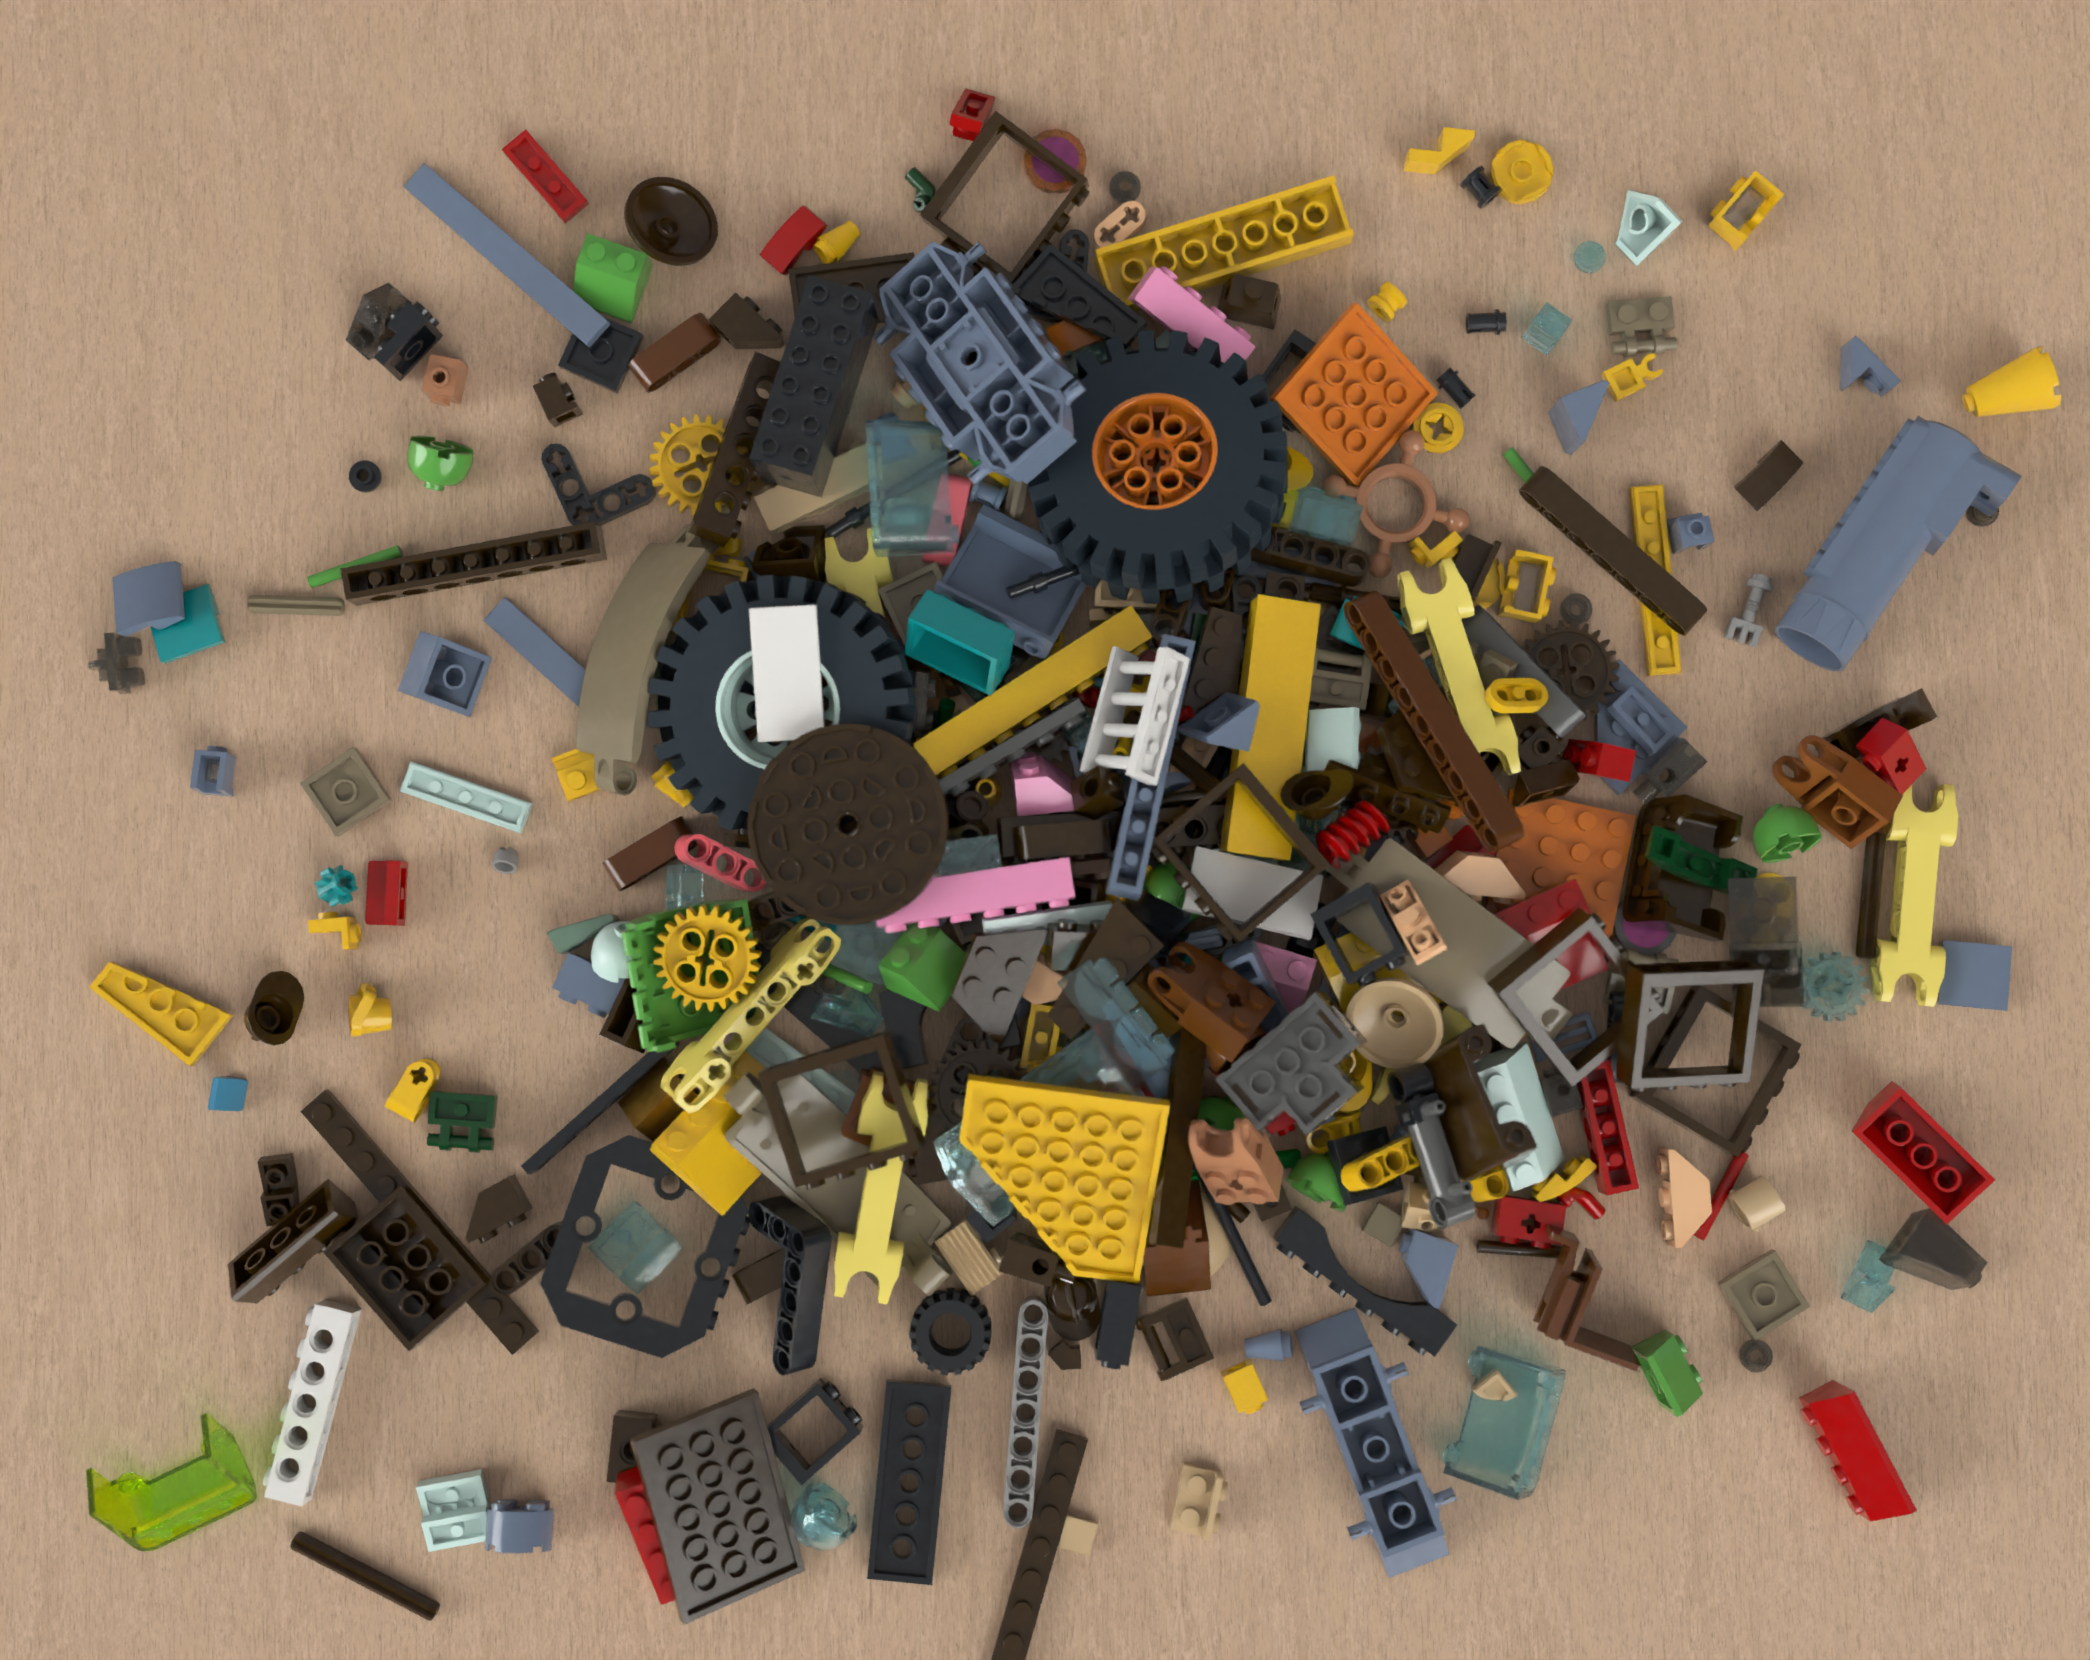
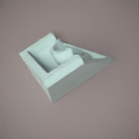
(1645, 225)

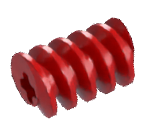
(1348, 831)

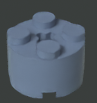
(519, 1527)

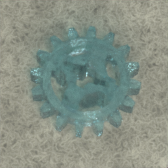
(1837, 997)

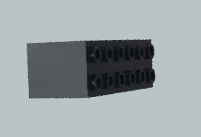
(814, 386)

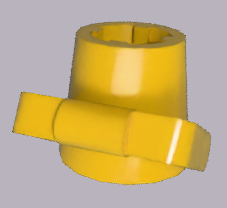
(368, 1012)

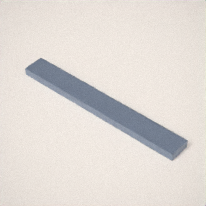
(507, 255)

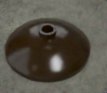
(678, 210)

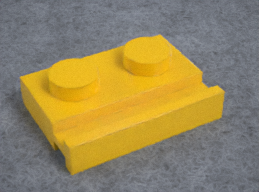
(576, 774)

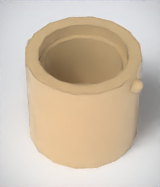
(1756, 1203)

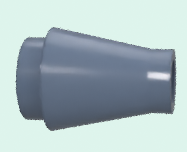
(1270, 1346)

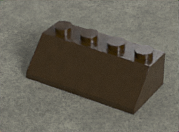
(291, 1243)

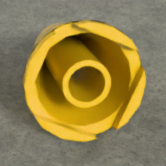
(2016, 387)

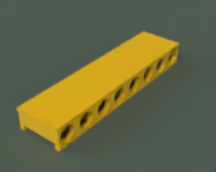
(1232, 240)
(1279, 676)

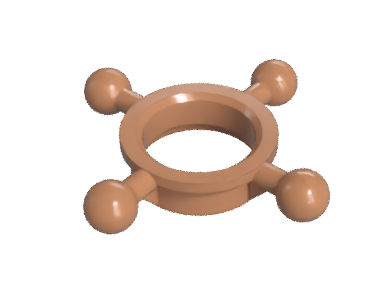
(1410, 444)

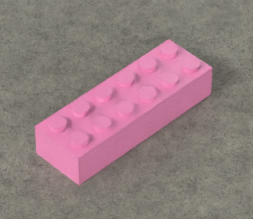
(987, 893)

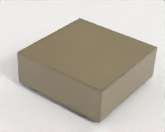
(1383, 1224)

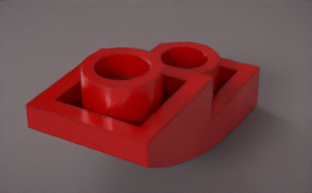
(792, 239)

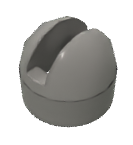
(505, 860)

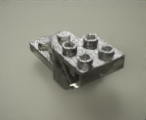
(1767, 934)

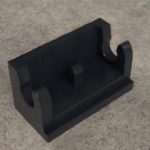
(1161, 918)

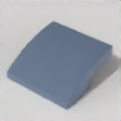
(148, 597)
(1976, 975)

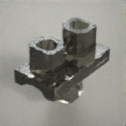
(113, 663)

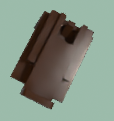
(1178, 1269)
(1567, 1301)

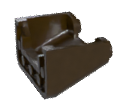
(1665, 900)
(1469, 1123)

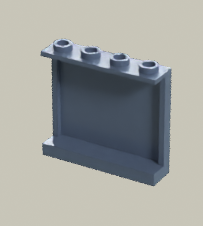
(1003, 554)

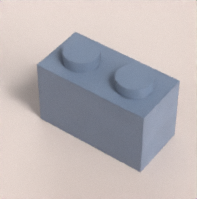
(581, 983)

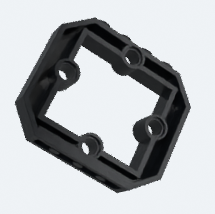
(600, 1318)

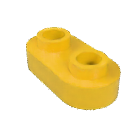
(1510, 695)

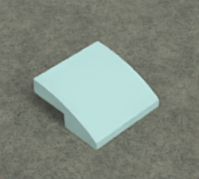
(454, 1509)

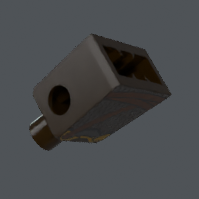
(1023, 1257)

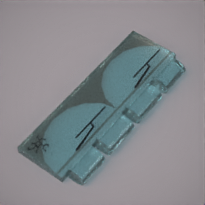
(1109, 1016)

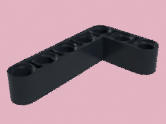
(803, 1278)

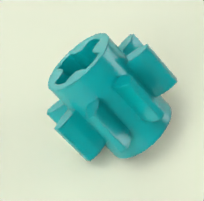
(336, 886)

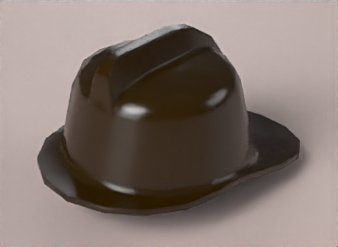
(1316, 792)
(275, 1008)
(1073, 1308)

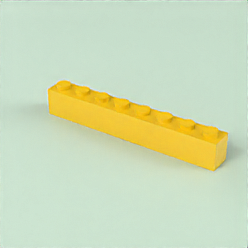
(1032, 693)

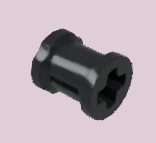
(1480, 187)

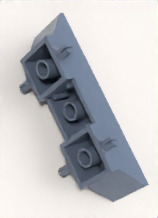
(1373, 1443)

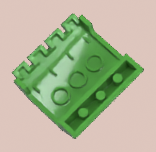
(666, 1018)

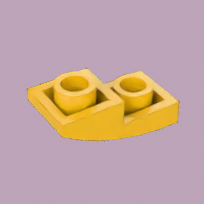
(1574, 1172)

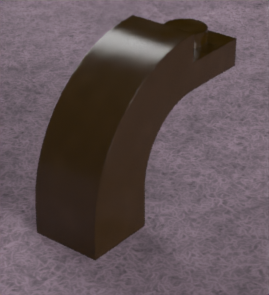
(1906, 712)

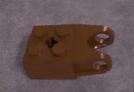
(1211, 999)

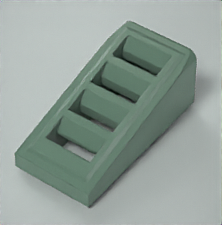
(574, 935)

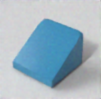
(227, 1093)

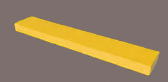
(1651, 536)

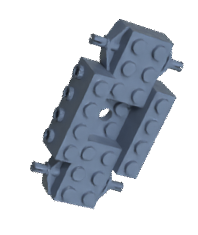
(1006, 402)

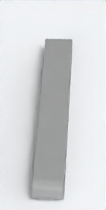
(1020, 1426)

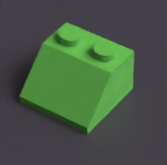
(611, 277)
(922, 966)
(1668, 1372)

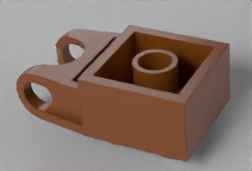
(1838, 791)

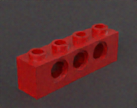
(1606, 1132)

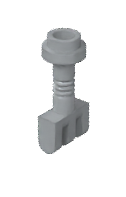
(1759, 585)

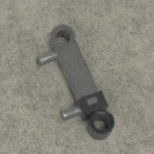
(1420, 1112)

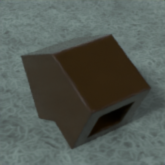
(1065, 1355)

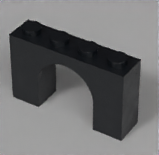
(904, 1021)

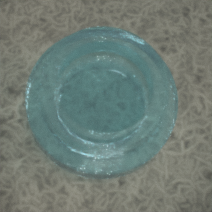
(1589, 257)

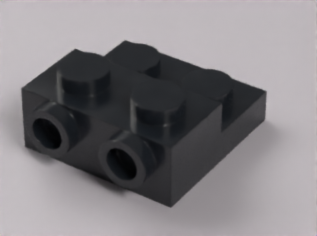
(413, 338)

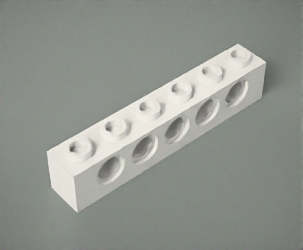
(342, 1323)

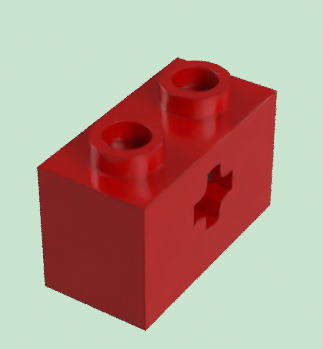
(1891, 755)
(1512, 1209)

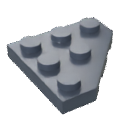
(1611, 732)

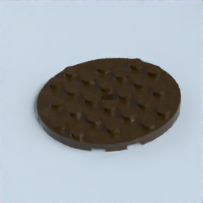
(799, 815)

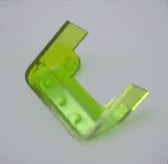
(178, 1501)

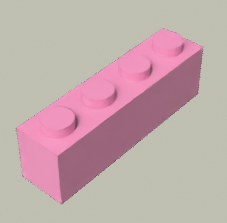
(1182, 311)

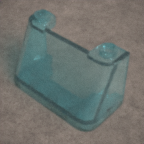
(909, 489)
(1507, 1440)

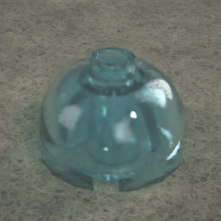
(822, 1518)

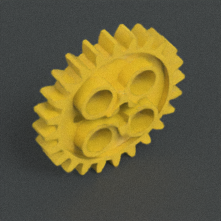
(690, 440)
(735, 964)

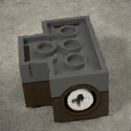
(1297, 1068)

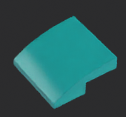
(194, 633)

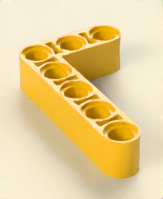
(1402, 1160)

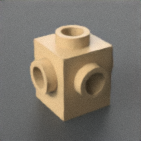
(1416, 1209)

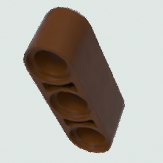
(674, 352)
(647, 854)

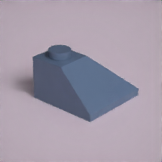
(1428, 1262)

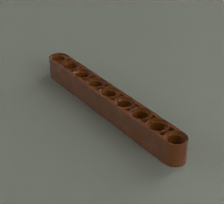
(1433, 721)

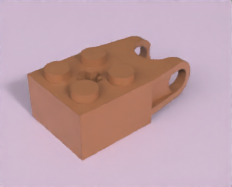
(1236, 1162)

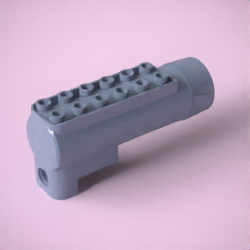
(1897, 515)

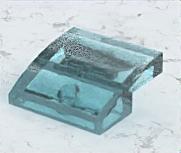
(635, 1247)

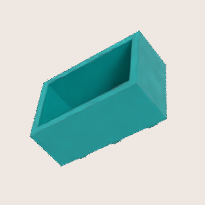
(959, 642)

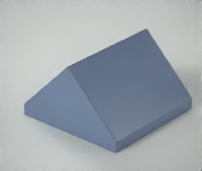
(1575, 414)
(1224, 722)

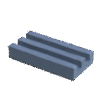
(1589, 1027)

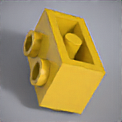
(1040, 1035)

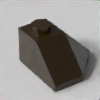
(797, 554)

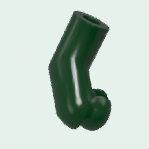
(924, 189)
(944, 712)

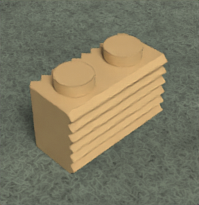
(970, 1256)

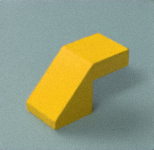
(1450, 145)

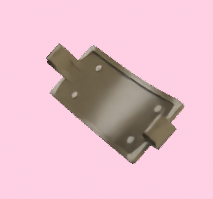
(626, 652)
(1475, 941)
(818, 1135)

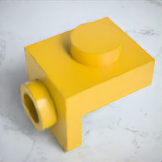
(1444, 549)
(330, 922)

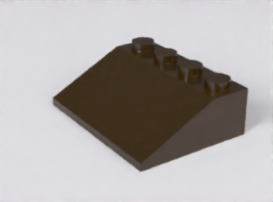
(405, 1268)

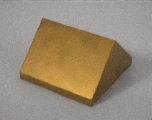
(650, 1106)

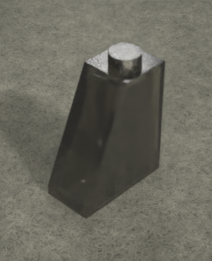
(1934, 1253)

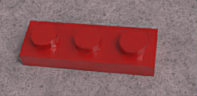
(545, 176)

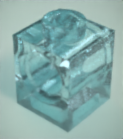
(1546, 328)

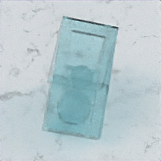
(853, 1013)
(1869, 1280)

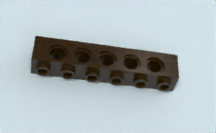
(707, 520)

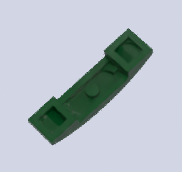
(1692, 863)

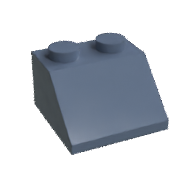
(444, 673)

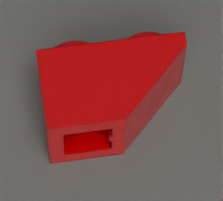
(1600, 759)

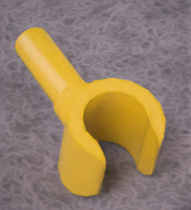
(731, 549)

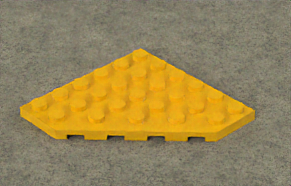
(1072, 1166)

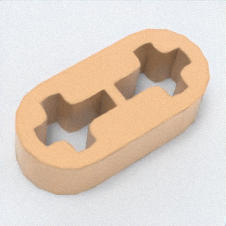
(1115, 221)

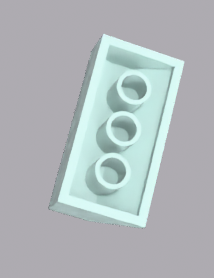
(1518, 1095)

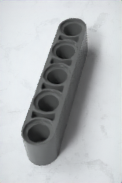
(1560, 710)

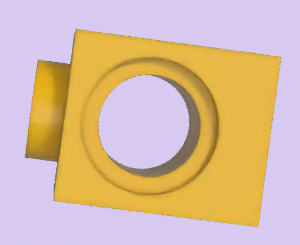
(1245, 1387)

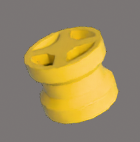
(1387, 301)

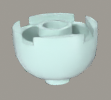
(609, 954)

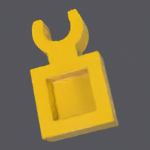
(1628, 378)

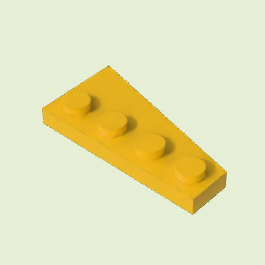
(168, 1015)

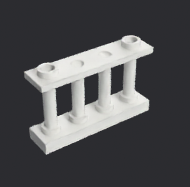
(1156, 718)

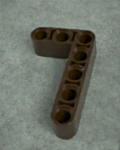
(1304, 563)

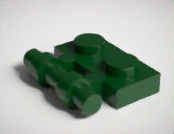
(462, 1110)

